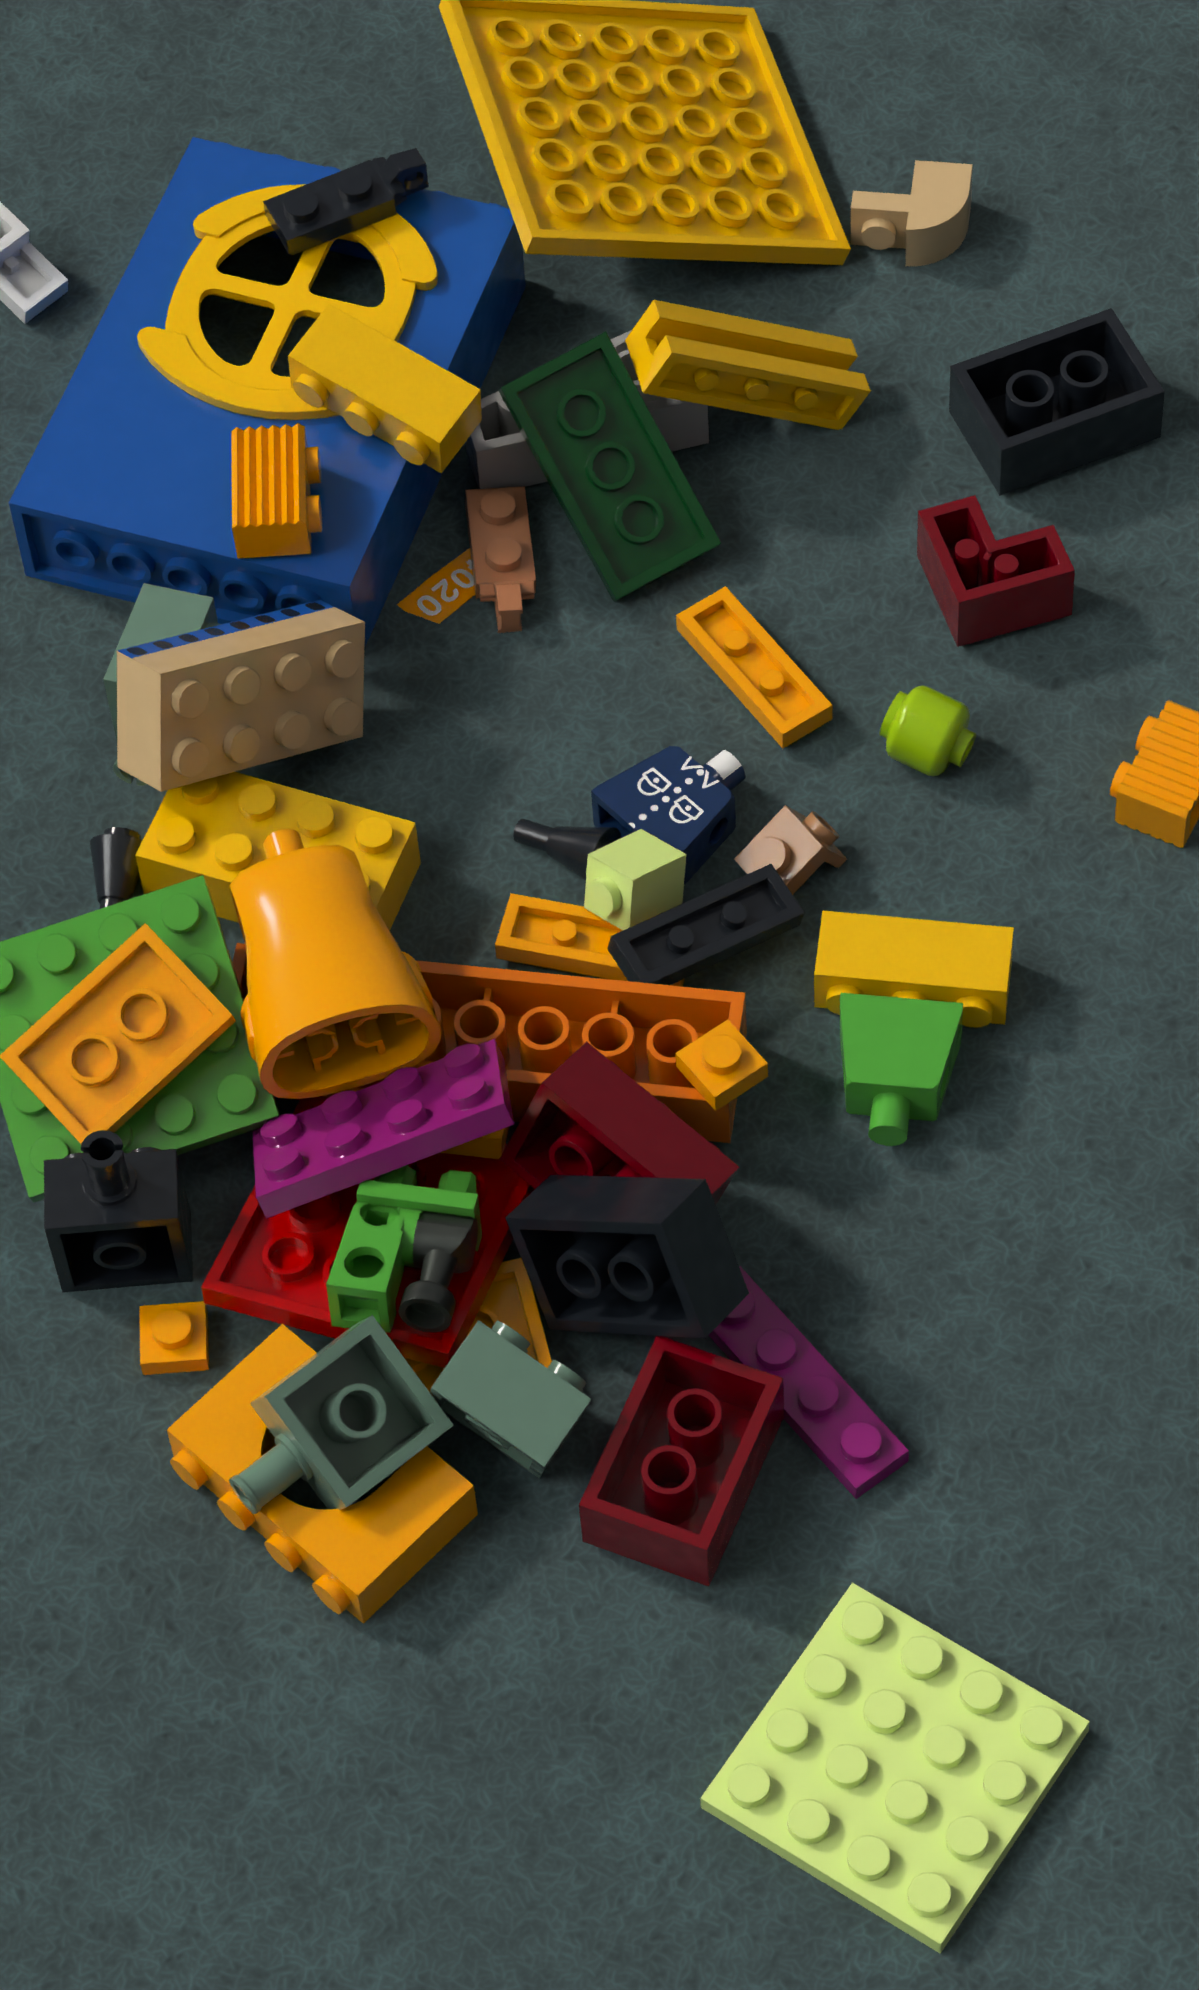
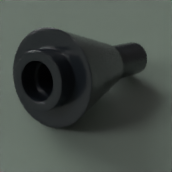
(565, 843)
(115, 864)

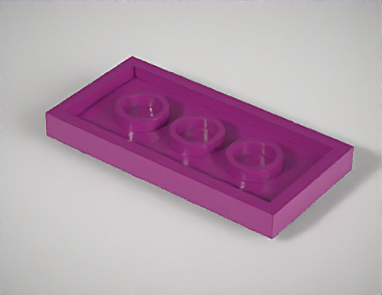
(381, 1127)

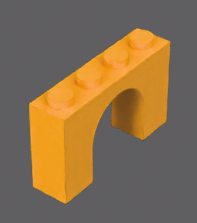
(351, 1553)

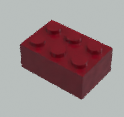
(605, 1124)
(682, 1460)

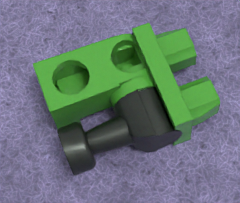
(398, 1228)

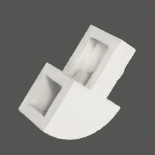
(26, 276)

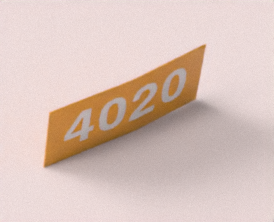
(442, 591)

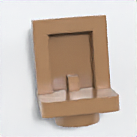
(793, 846)

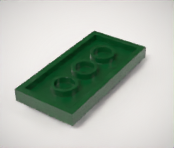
(609, 466)

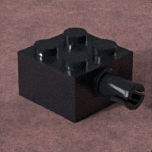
(117, 1216)

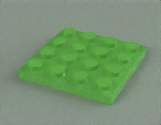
(205, 1102)

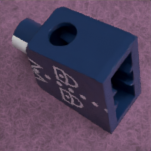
(674, 801)

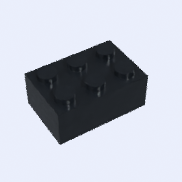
(1056, 401)
(628, 1255)

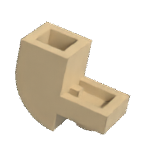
(926, 223)

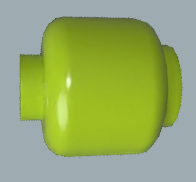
(927, 730)

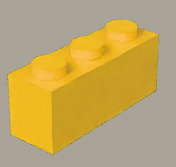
(384, 389)
(915, 962)

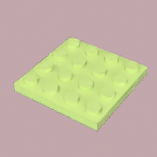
(895, 1766)

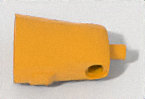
(325, 977)

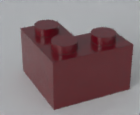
(987, 582)

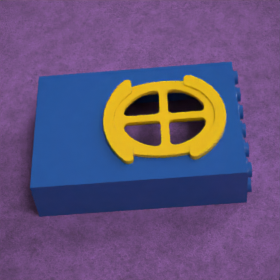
(140, 445)

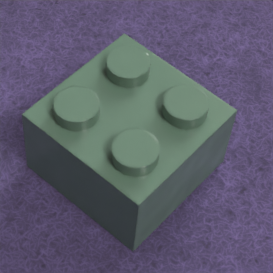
(511, 1396)

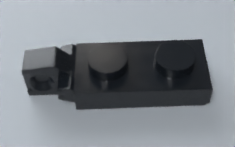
(345, 200)

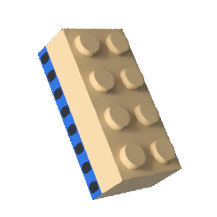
(239, 694)

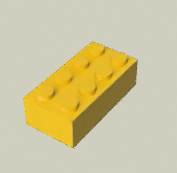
(221, 829)

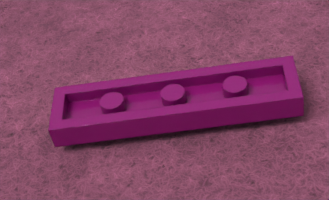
(816, 1398)

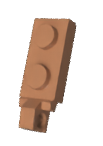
(501, 551)

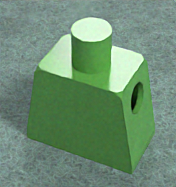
(897, 1059)

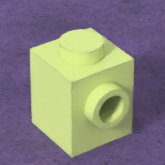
(634, 879)

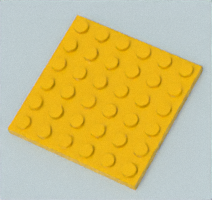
(643, 131)

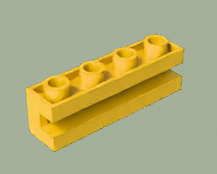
(746, 365)

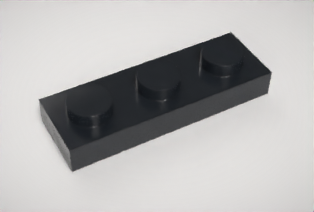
(707, 929)

